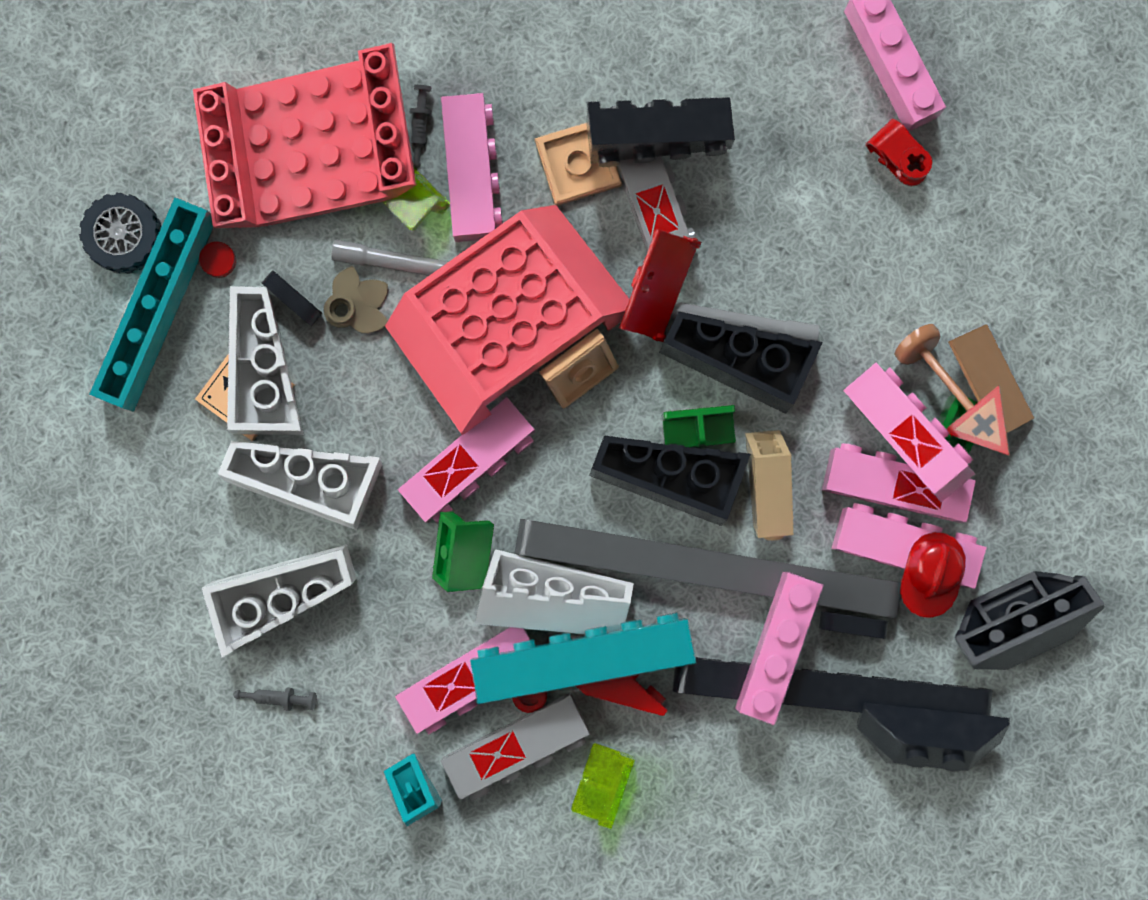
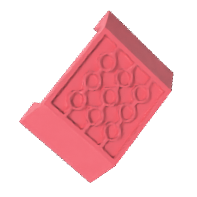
(305, 142)
(503, 311)

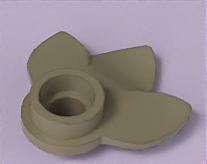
(362, 300)

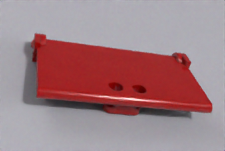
(667, 266)

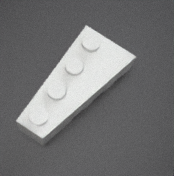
(258, 375)
(304, 478)
(550, 596)
(263, 598)

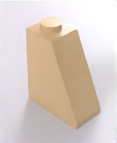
(770, 484)

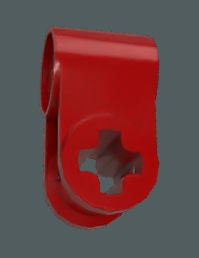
(898, 150)

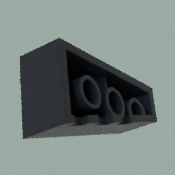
(658, 130)
(743, 358)
(674, 475)

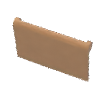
(986, 369)

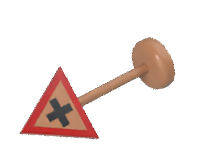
(982, 422)

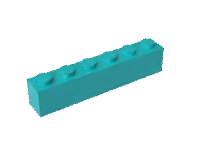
(153, 305)
(583, 659)

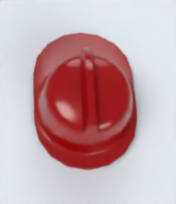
(933, 574)

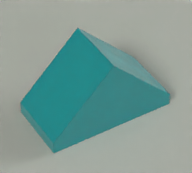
(412, 789)

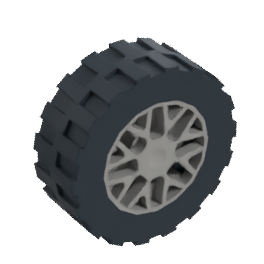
(119, 232)

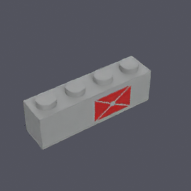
(653, 198)
(514, 747)

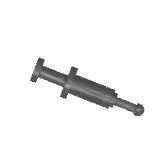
(419, 121)
(279, 698)

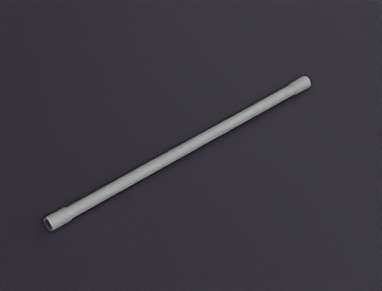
(364, 255)

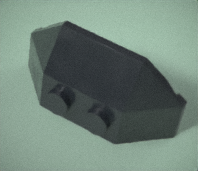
(1026, 619)
(930, 736)

